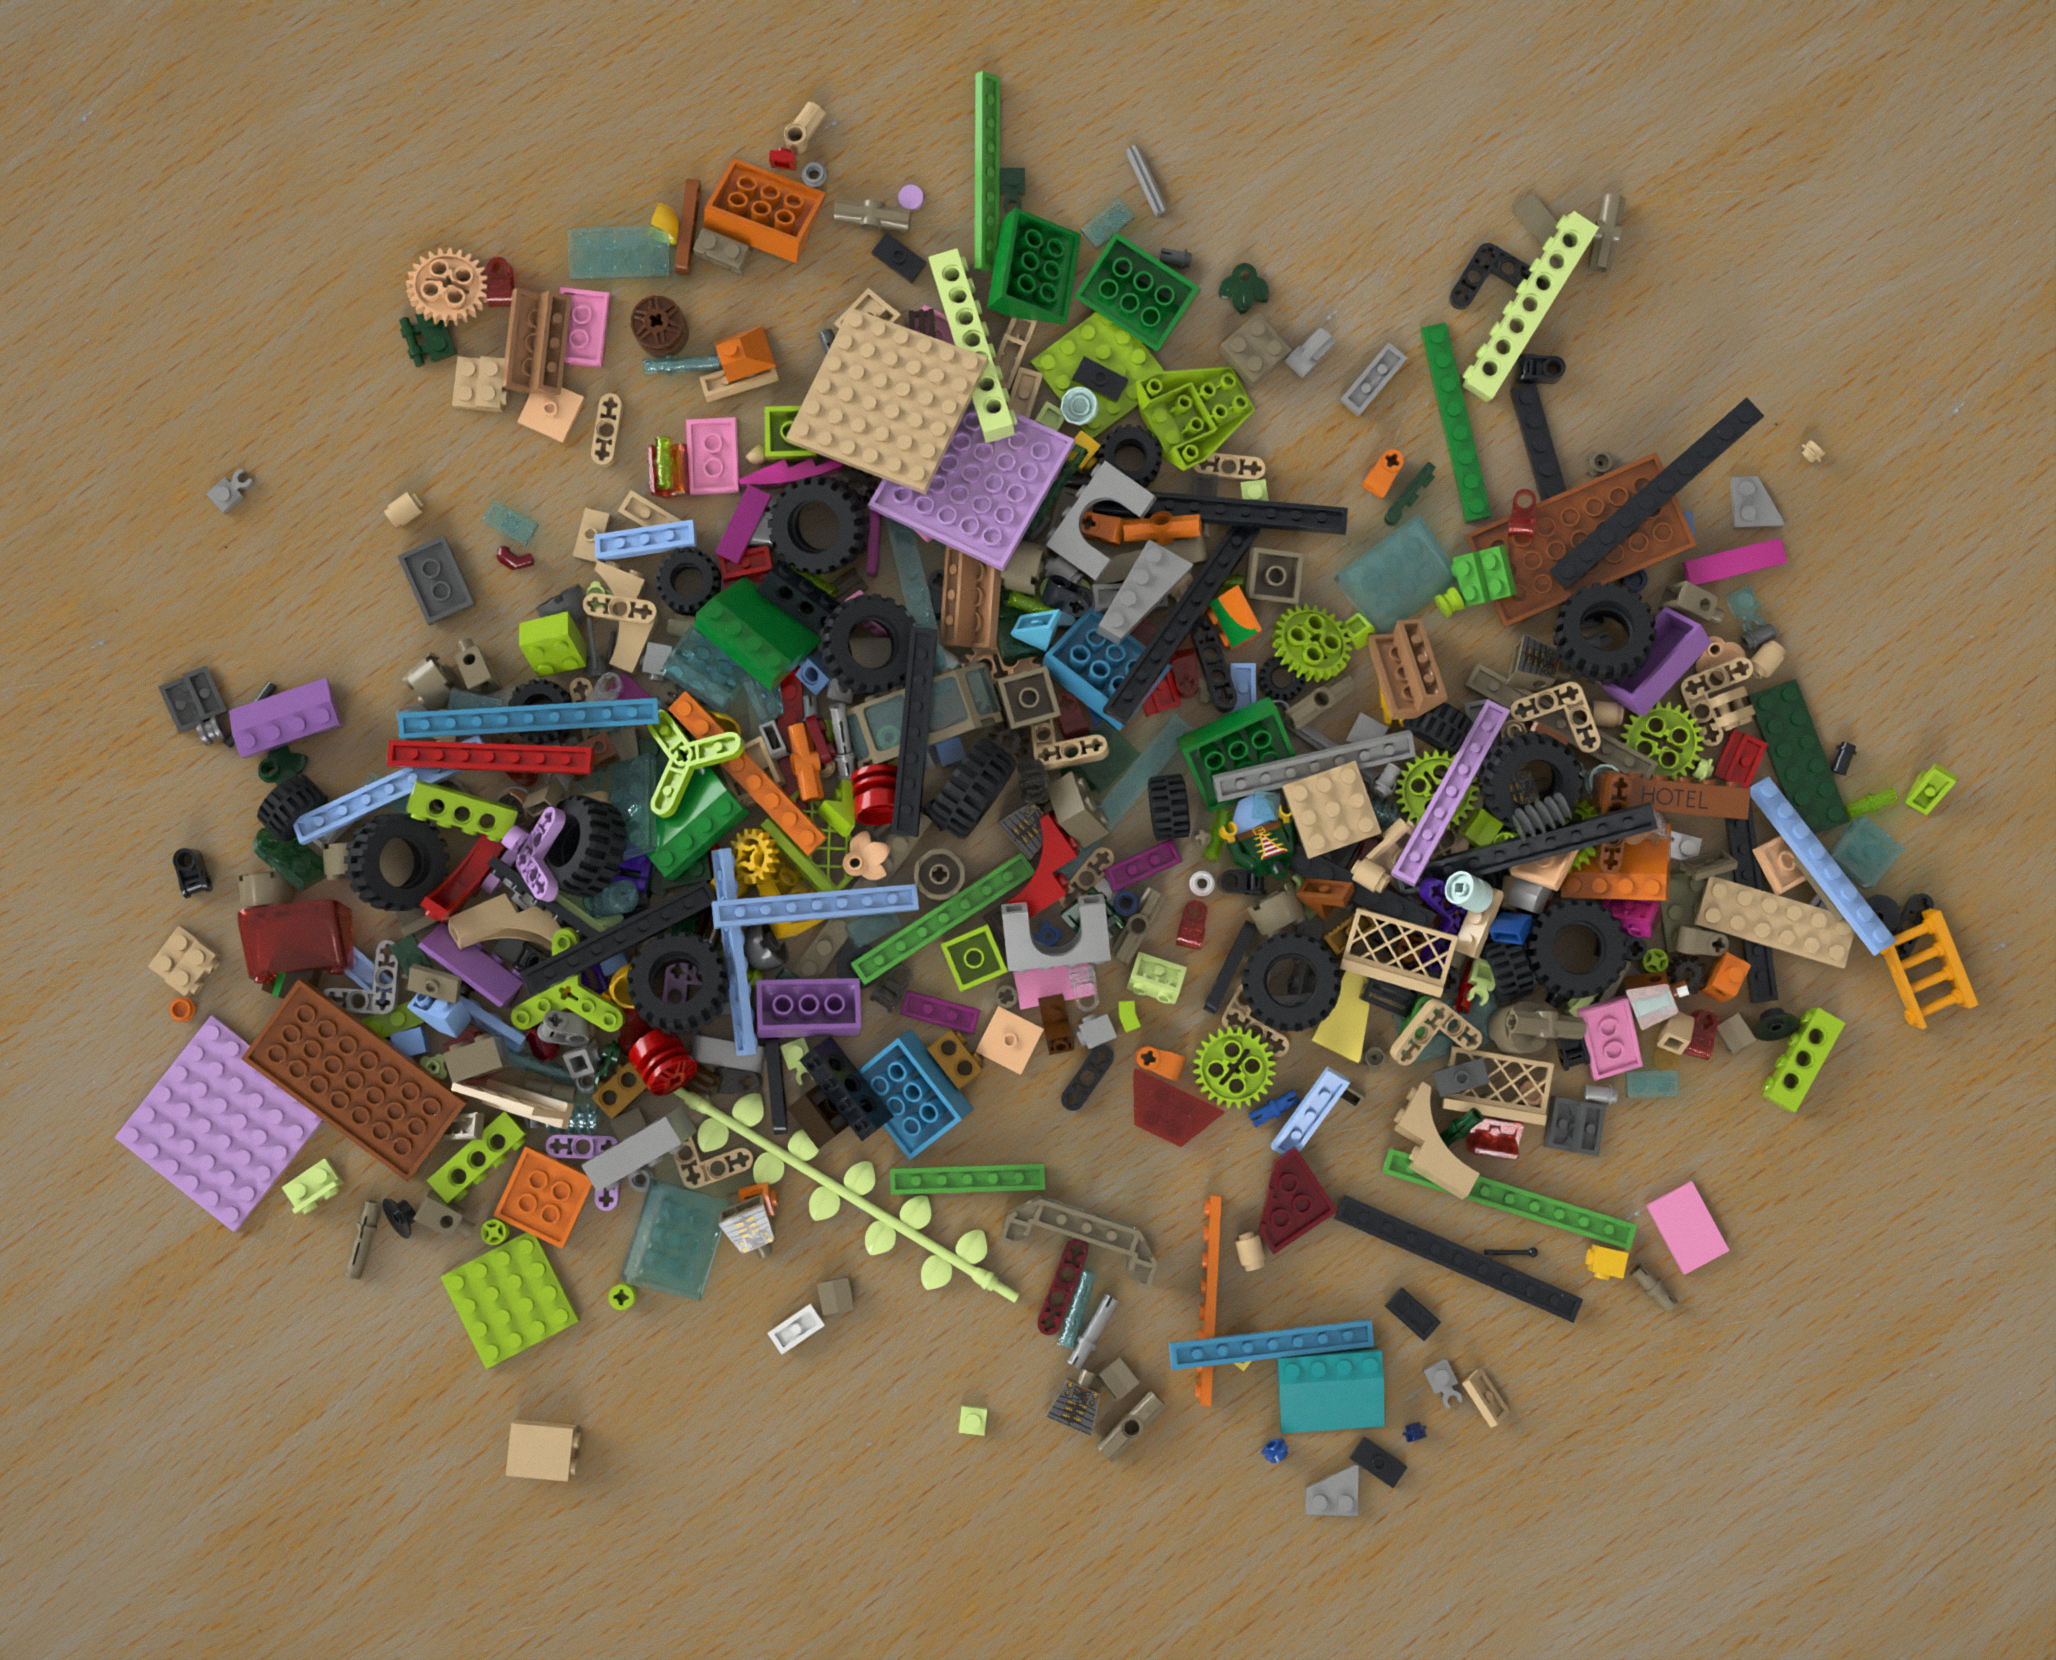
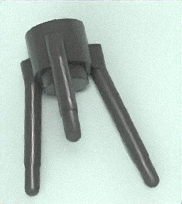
(597, 665)

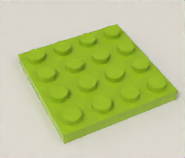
(1111, 348)
(510, 1299)

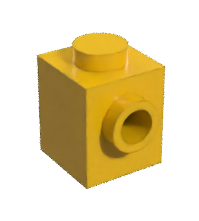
(1093, 450)
(1606, 1262)

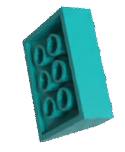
(1331, 1390)

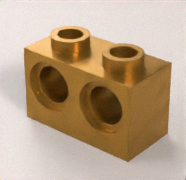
(950, 1063)
(625, 1094)

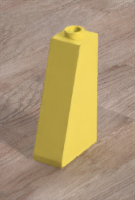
(1346, 1024)

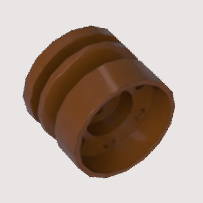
(663, 339)

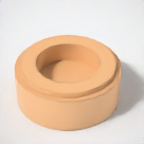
(1534, 1097)

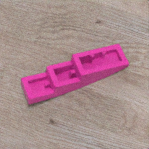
(780, 475)
(1735, 562)

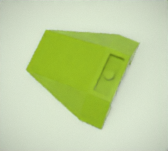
(1192, 411)

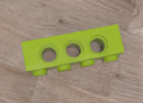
(425, 792)
(1803, 1075)
(444, 1179)

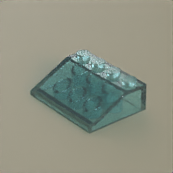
(1397, 576)
(674, 1240)

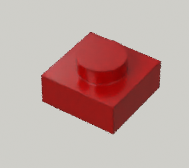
(783, 159)

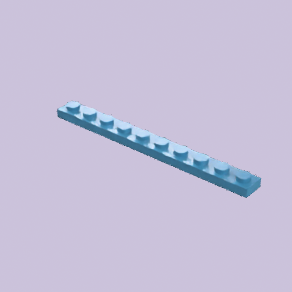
(528, 718)

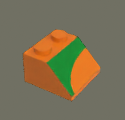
(1233, 619)

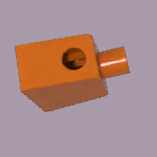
(1726, 976)

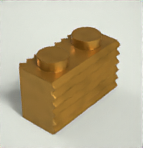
(1337, 938)

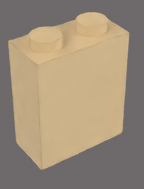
(542, 1450)

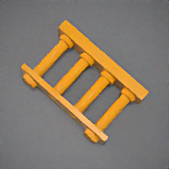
(1952, 969)

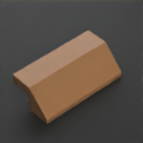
(536, 342)
(969, 602)
(1407, 670)

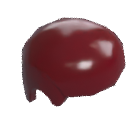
(539, 1048)

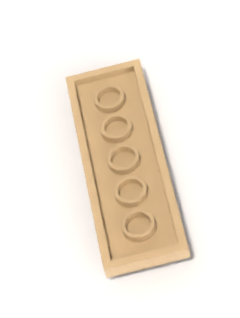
(1774, 922)

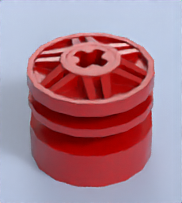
(874, 793)
(662, 1062)

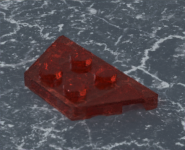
(1169, 1110)

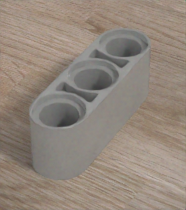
(723, 1053)

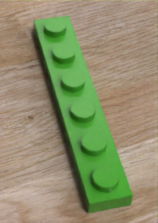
(967, 1179)

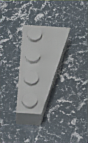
(1146, 585)
(639, 1149)

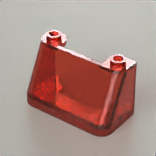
(296, 938)

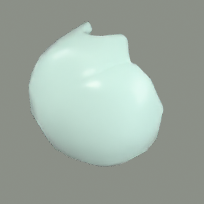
(1079, 406)

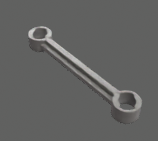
(1321, 742)

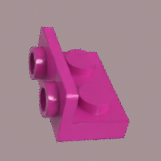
(1634, 915)

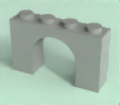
(1106, 484)
(1087, 946)

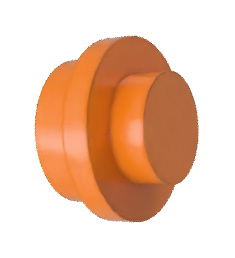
(182, 1009)

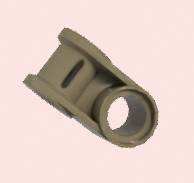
(1701, 941)

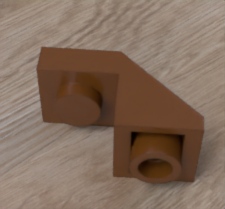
(1056, 1024)

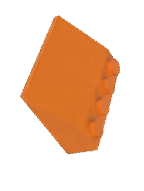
(763, 210)
(1641, 875)

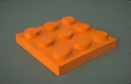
(544, 1197)

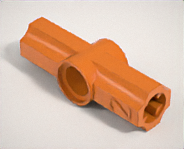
(1162, 528)
(805, 762)

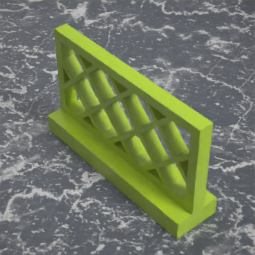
(801, 860)

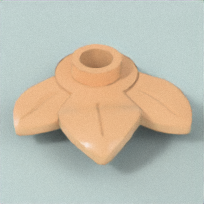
(1726, 652)
(870, 857)

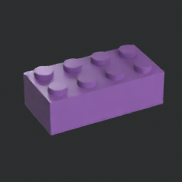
(1675, 649)

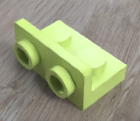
(1156, 978)
(312, 1186)

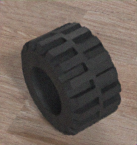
(1136, 438)
(674, 566)
(531, 693)
(1441, 727)
(287, 803)
(1169, 807)
(1509, 969)

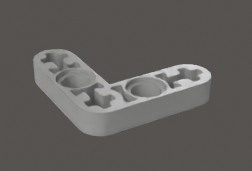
(373, 996)

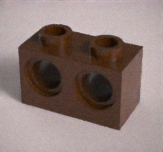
(604, 752)

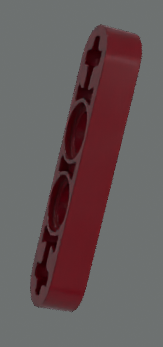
(1062, 1286)

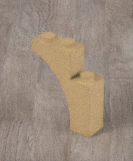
(632, 637)
(502, 919)
(1433, 1157)

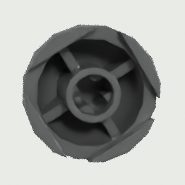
(568, 600)
(763, 948)

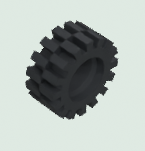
(1273, 691)

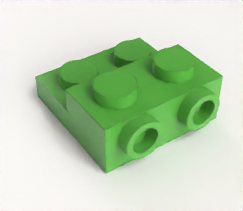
(1484, 575)

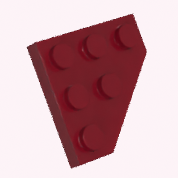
(1292, 1202)

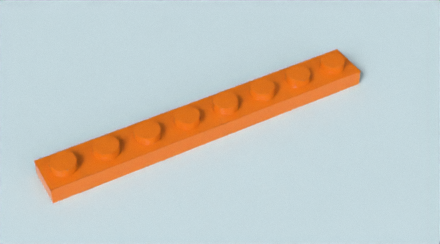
(752, 777)
(1208, 1286)

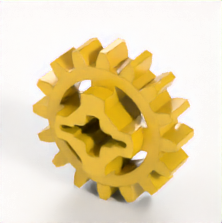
(754, 856)

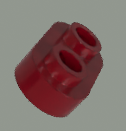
(825, 748)

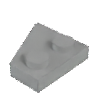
(1752, 504)
(1334, 1495)

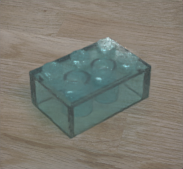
(704, 670)

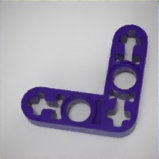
(1450, 923)

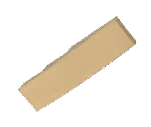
(1014, 348)

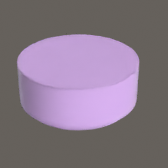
(911, 197)

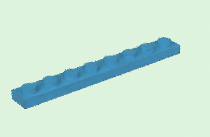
(1271, 1344)

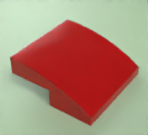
(754, 565)

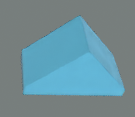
(1037, 628)

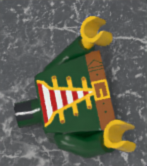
(1264, 848)

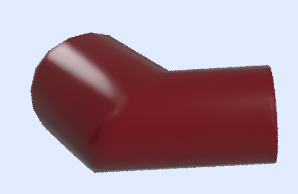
(512, 561)

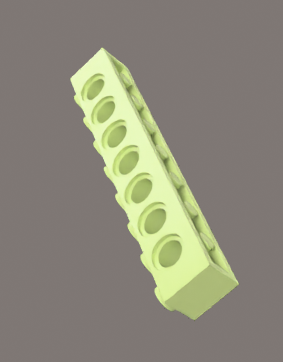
(1581, 233)
(950, 265)

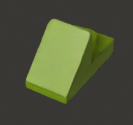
(1930, 788)
(839, 811)

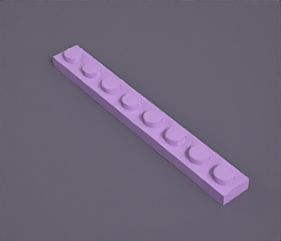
(1450, 793)

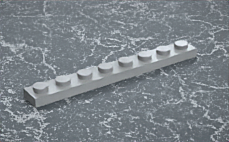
(1288, 770)

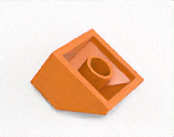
(745, 354)

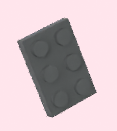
(436, 580)

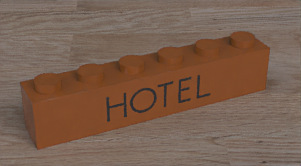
(1680, 796)

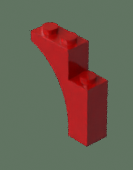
(464, 881)
(1047, 883)

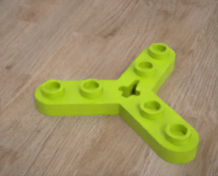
(700, 754)
(589, 1003)

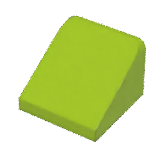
(1358, 630)

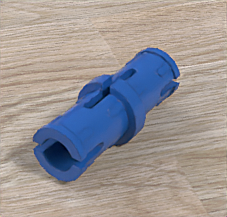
(1274, 1108)

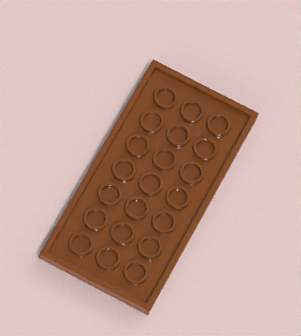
(1569, 519)
(354, 1079)

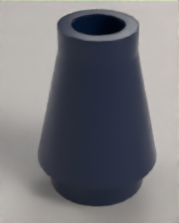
(1131, 897)

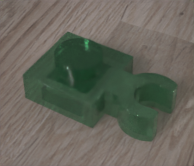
(1012, 184)

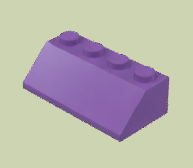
(285, 718)
(475, 966)
(808, 1008)

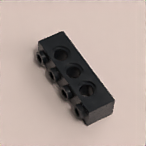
(798, 598)
(846, 1088)

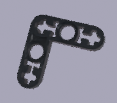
(1495, 267)

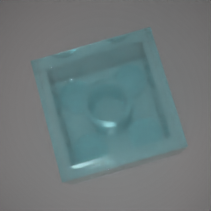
(1865, 852)

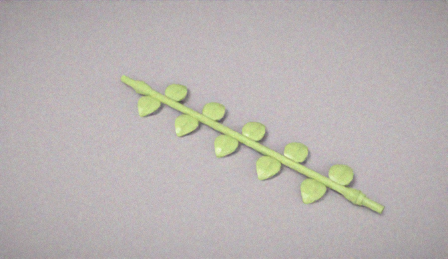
(857, 1181)

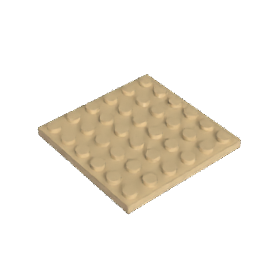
(887, 400)

